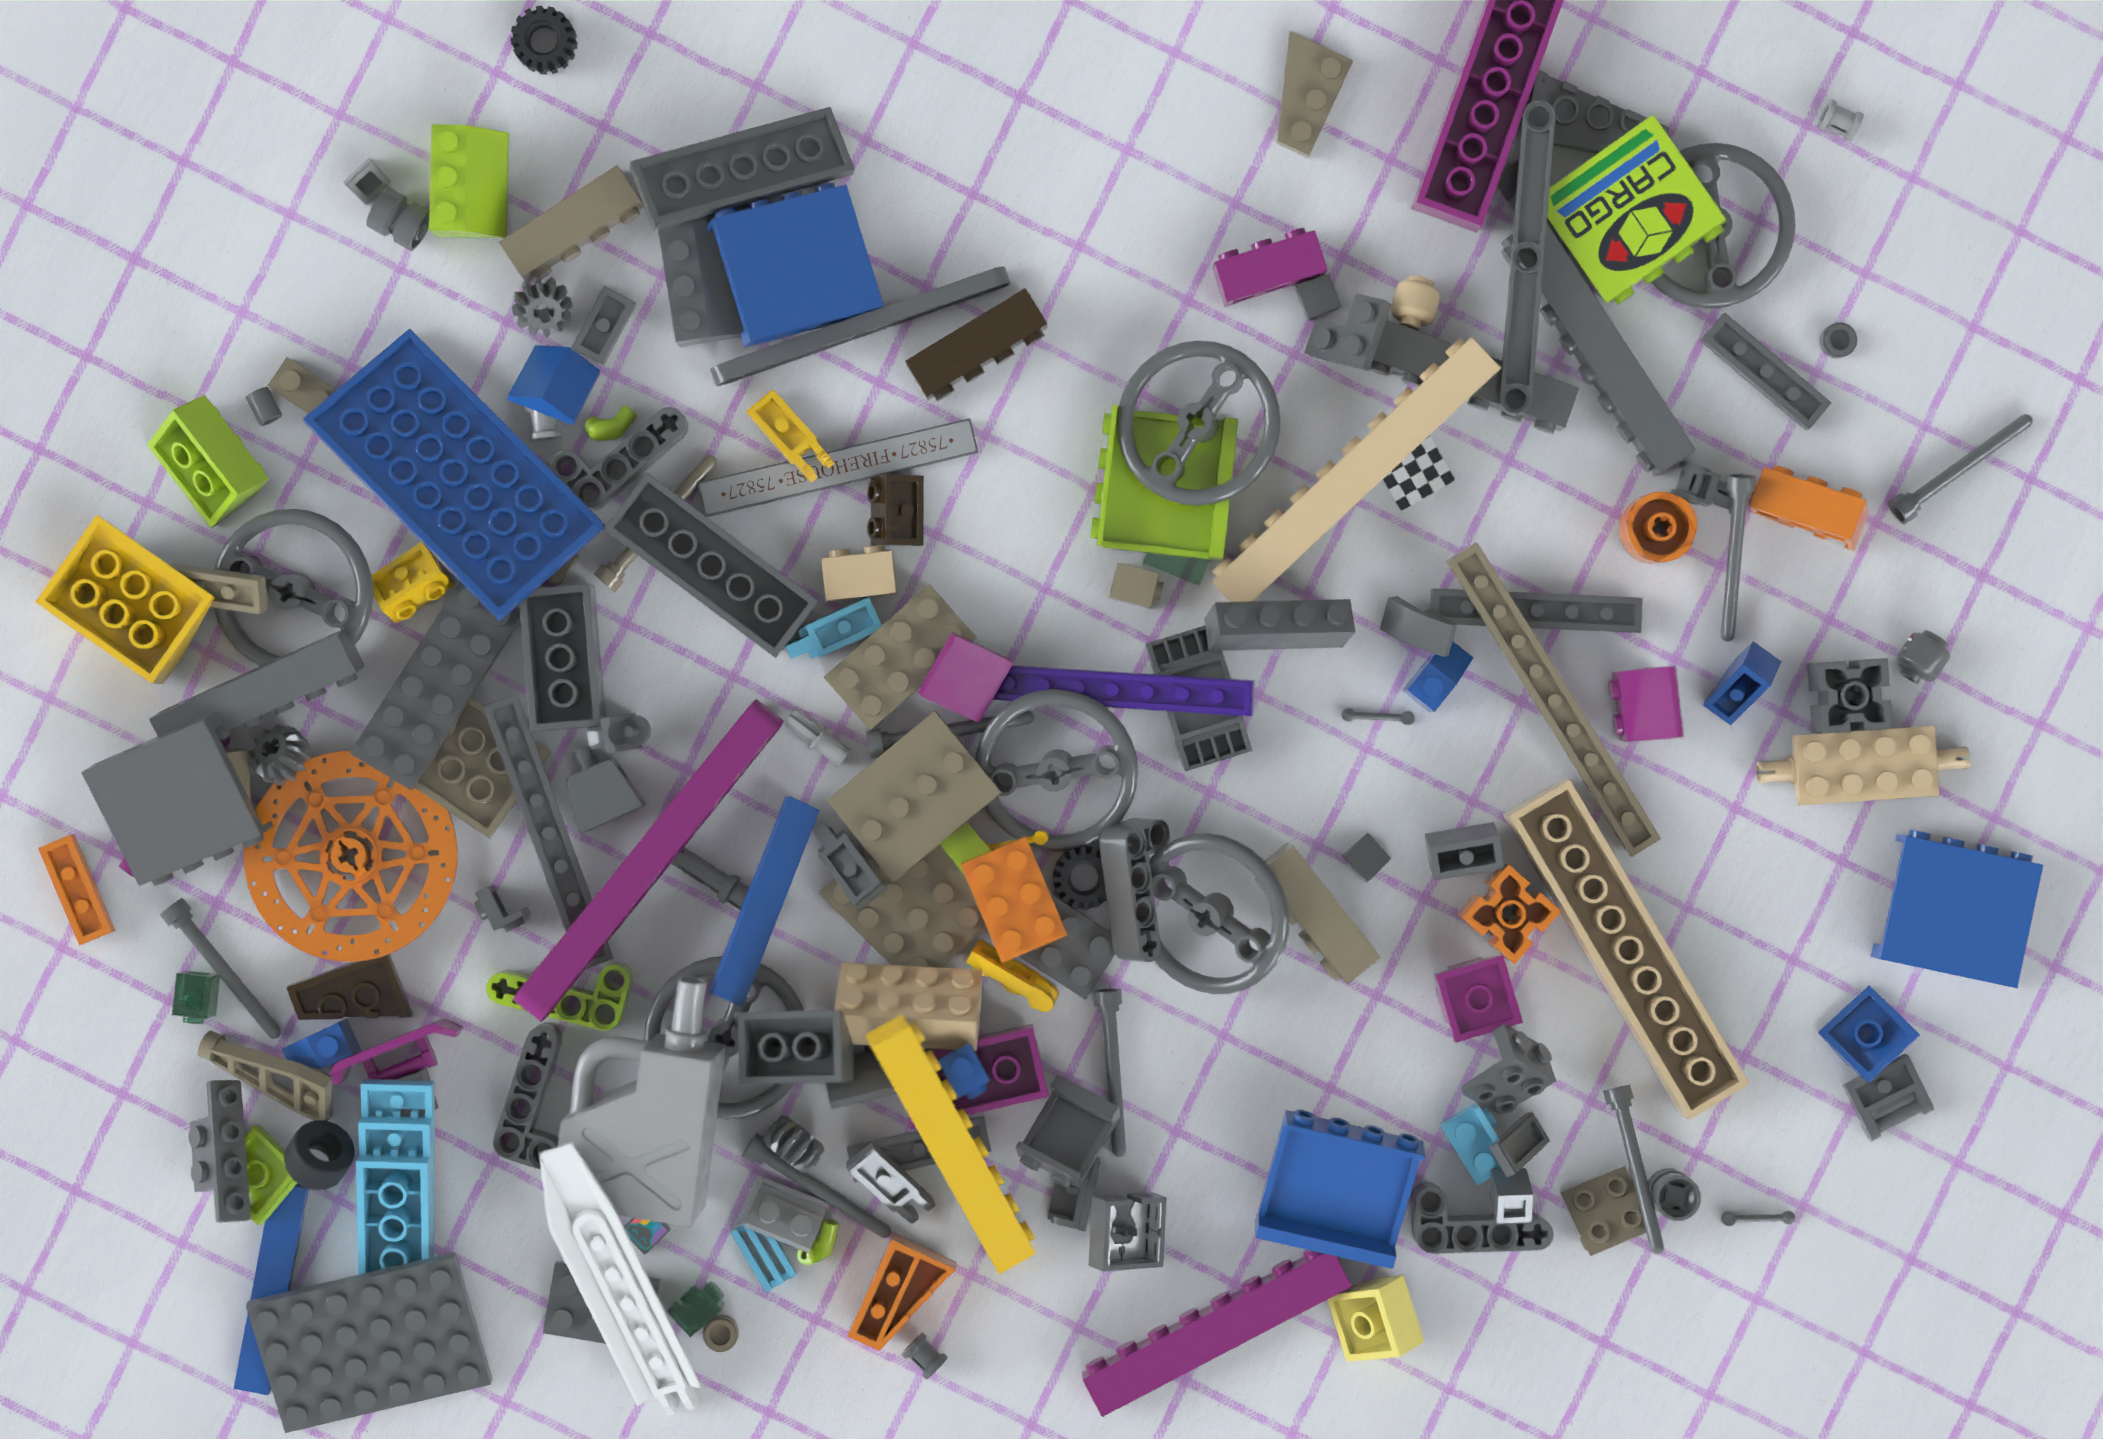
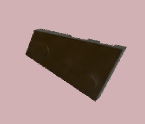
(351, 990)

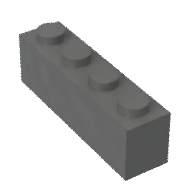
(1279, 624)

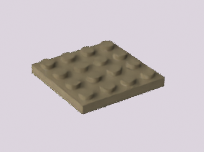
(918, 917)

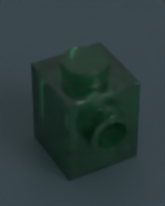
(195, 996)

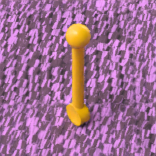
(1039, 838)

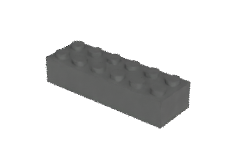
(711, 565)

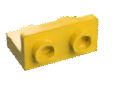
(409, 583)

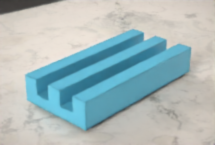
(754, 1264)

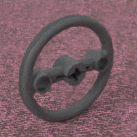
(1732, 294)
(1206, 410)
(232, 556)
(1072, 767)
(1222, 911)
(764, 977)

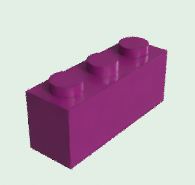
(1269, 266)

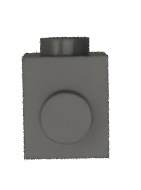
(491, 908)

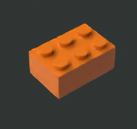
(1013, 899)

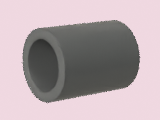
(263, 406)

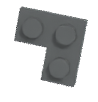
(1357, 341)

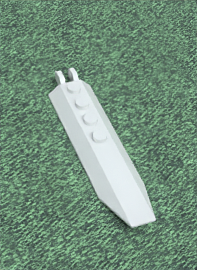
(614, 1283)

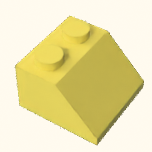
(1376, 1319)

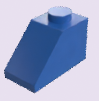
(1438, 677)
(1742, 683)
(324, 1046)

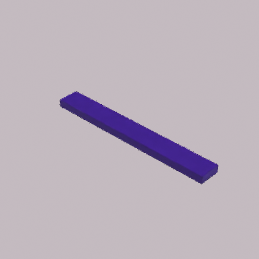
(1136, 689)

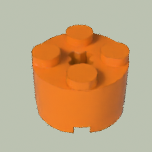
(1672, 541)

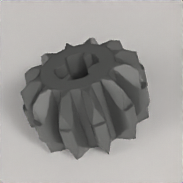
(556, 306)
(279, 754)
(794, 1144)

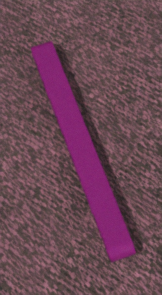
(648, 860)

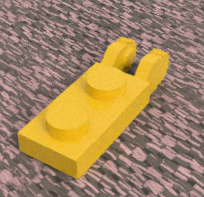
(787, 433)
(1014, 976)

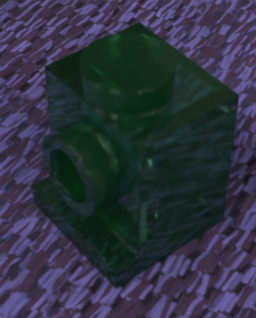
(698, 1307)

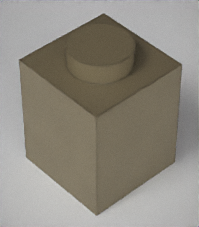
(1136, 586)

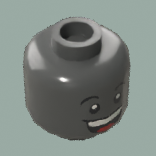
(1923, 657)

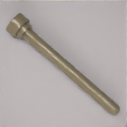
(614, 572)

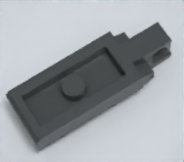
(848, 866)

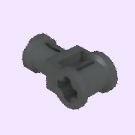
(1702, 487)

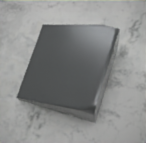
(1366, 857)

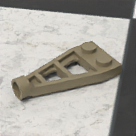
(311, 1085)

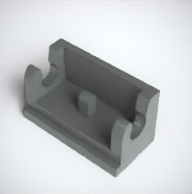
(1072, 1205)

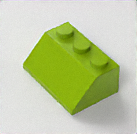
(468, 181)
(207, 460)

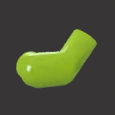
(610, 428)

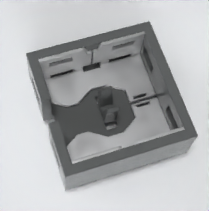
(1138, 1233)

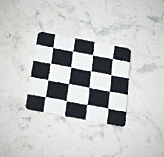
(1418, 475)

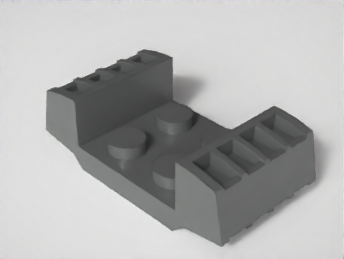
(1198, 736)

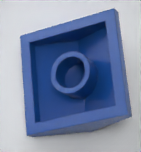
(555, 382)
(1868, 1034)

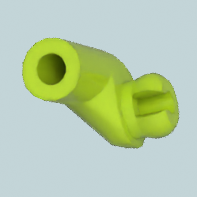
(822, 1245)

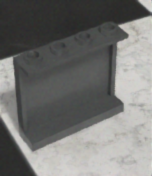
(174, 802)

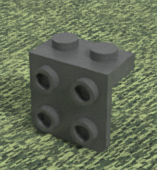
(1514, 1079)

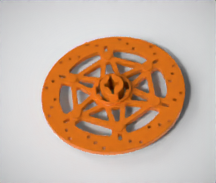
(385, 911)

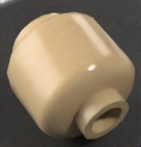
(1415, 302)

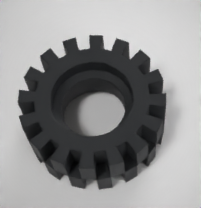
(544, 61)
(1062, 881)

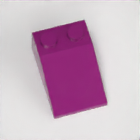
(1646, 704)

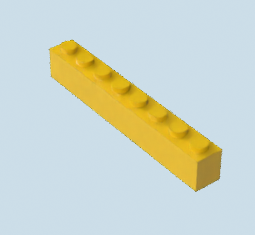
(950, 1143)

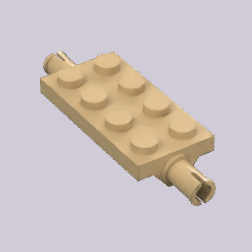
(1864, 765)

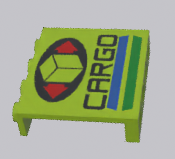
(1632, 211)

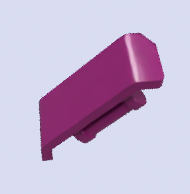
(425, 1059)

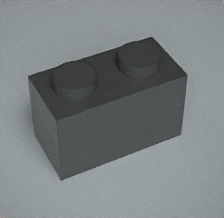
(1464, 851)

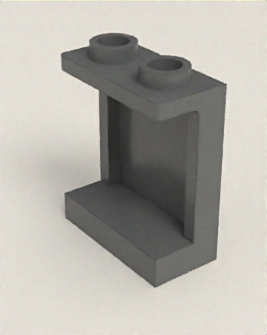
(1068, 1133)

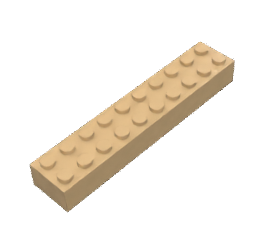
(1626, 949)

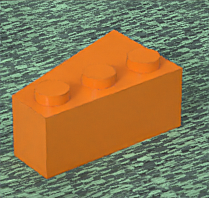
(1810, 505)
(897, 1290)

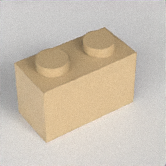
(858, 574)

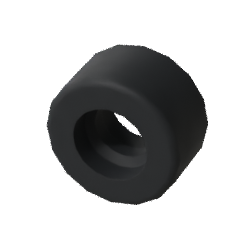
(310, 1170)

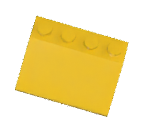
(126, 601)

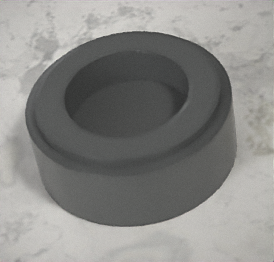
(1838, 340)

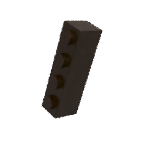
(977, 344)

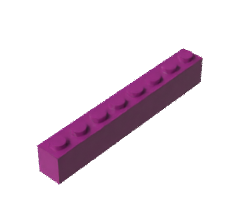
(1213, 1330)

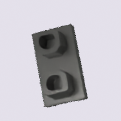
(620, 733)

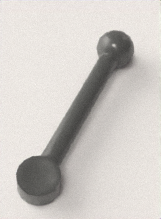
(1406, 717)
(1729, 1218)

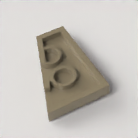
(1309, 91)

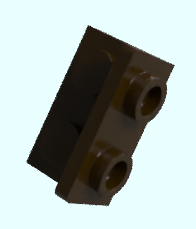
(896, 510)

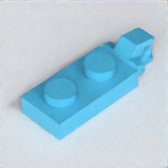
(835, 630)

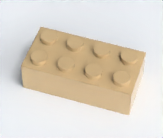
(939, 1000)

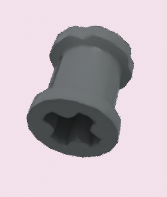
(924, 1355)

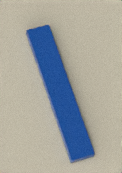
(764, 901)
(271, 1277)

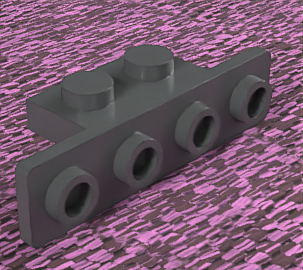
(221, 1152)

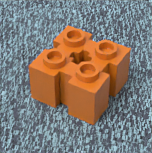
(1530, 912)

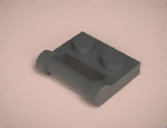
(1888, 1086)

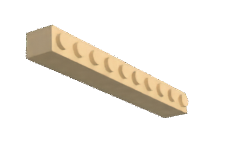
(1357, 473)

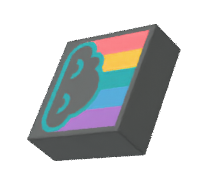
(645, 1233)

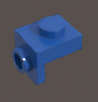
(965, 1072)

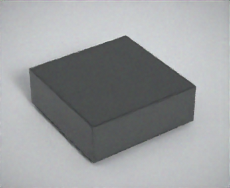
(1318, 297)

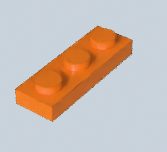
(76, 889)

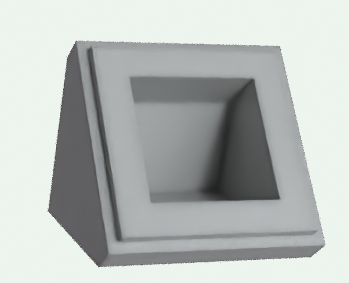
(367, 181)

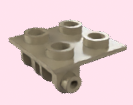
(1605, 1211)

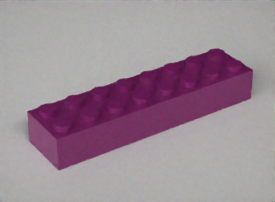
(1485, 110)

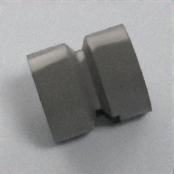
(394, 216)
(1674, 1194)

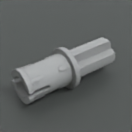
(817, 737)

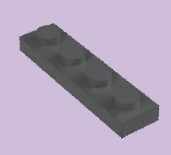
(1765, 371)
(910, 1149)

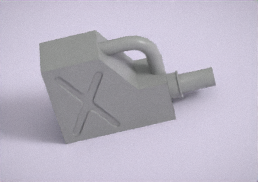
(656, 1134)

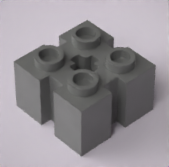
(1862, 678)

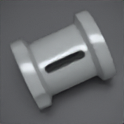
(1840, 120)
(543, 427)

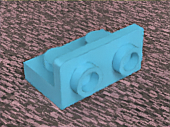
(1470, 1136)

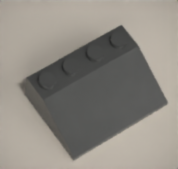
(698, 284)

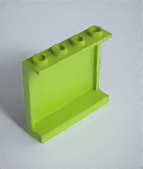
(1144, 522)

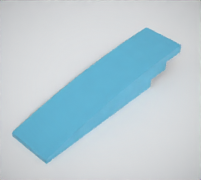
(395, 1174)

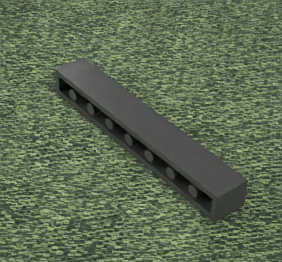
(1605, 359)

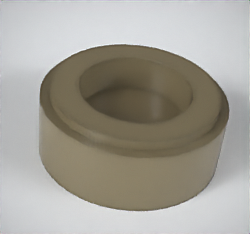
(721, 1333)

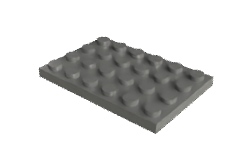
(369, 1342)

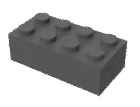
(562, 658)

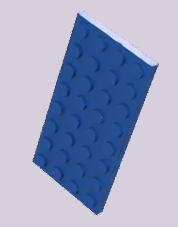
(454, 474)

